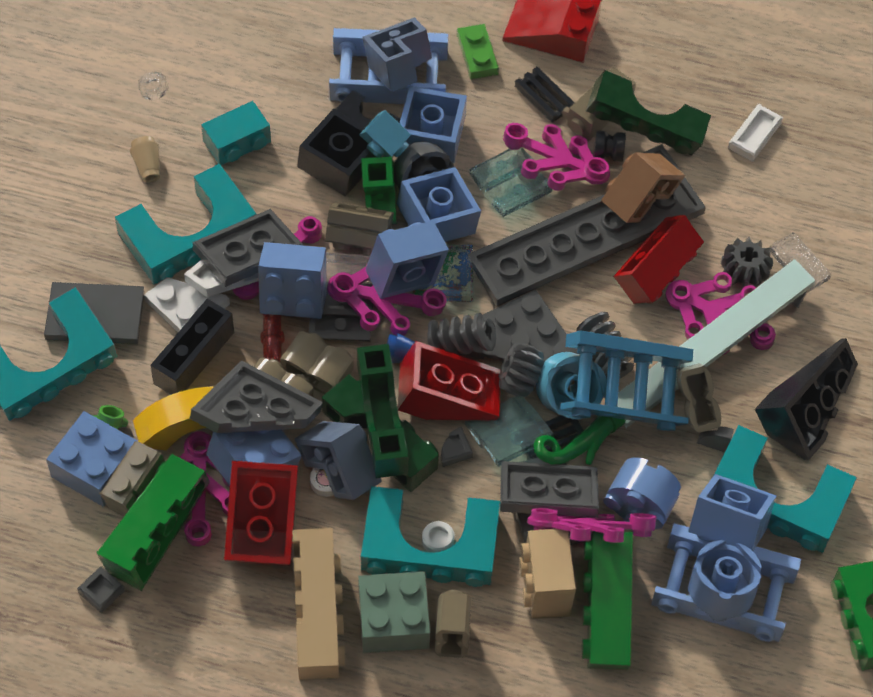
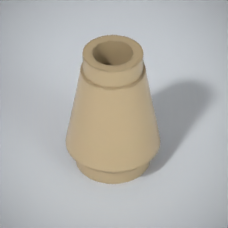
(146, 157)

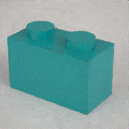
(236, 133)

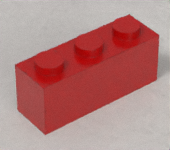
(659, 259)

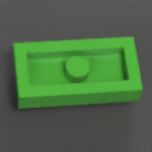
(477, 51)

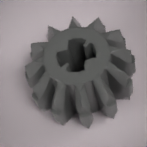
(747, 262)
(521, 369)

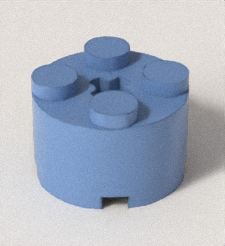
(643, 490)
(725, 579)

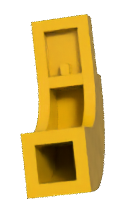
(168, 419)

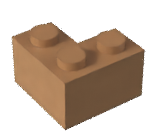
(640, 184)

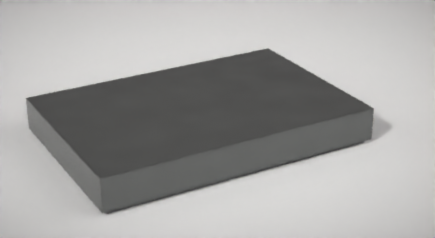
(237, 249)
(114, 306)
(563, 488)

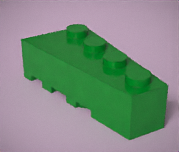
(153, 522)
(608, 602)

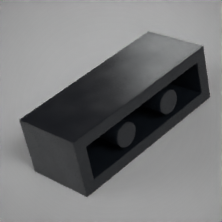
(192, 348)

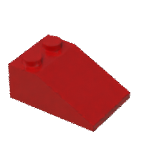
(554, 26)
(447, 386)
(261, 513)

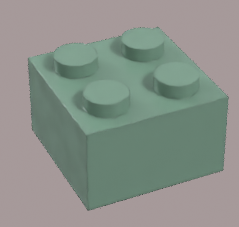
(394, 612)

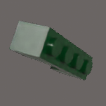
(615, 102)
(346, 405)
(381, 411)

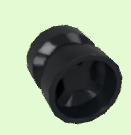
(610, 145)

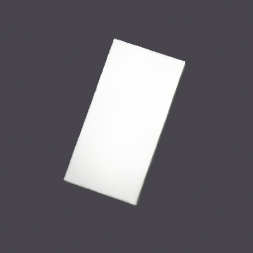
(755, 132)

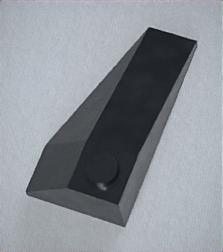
(803, 404)

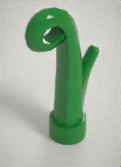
(589, 440)

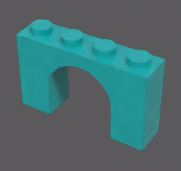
(166, 254)
(87, 351)
(807, 522)
(466, 561)

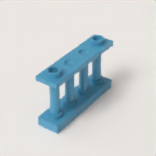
(643, 353)

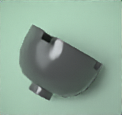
(419, 160)

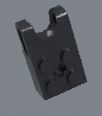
(335, 148)

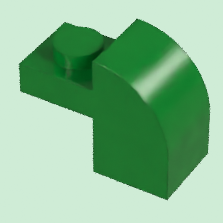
(380, 184)

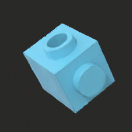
(385, 136)

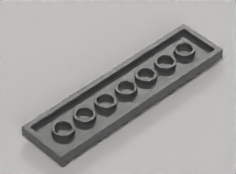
(570, 243)

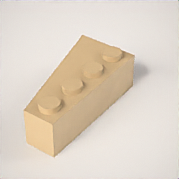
(316, 604)

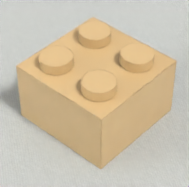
(547, 573)

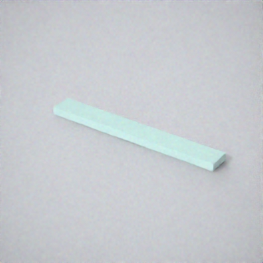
(729, 328)

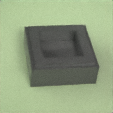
(101, 589)

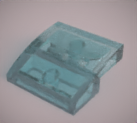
(503, 183)
(512, 432)

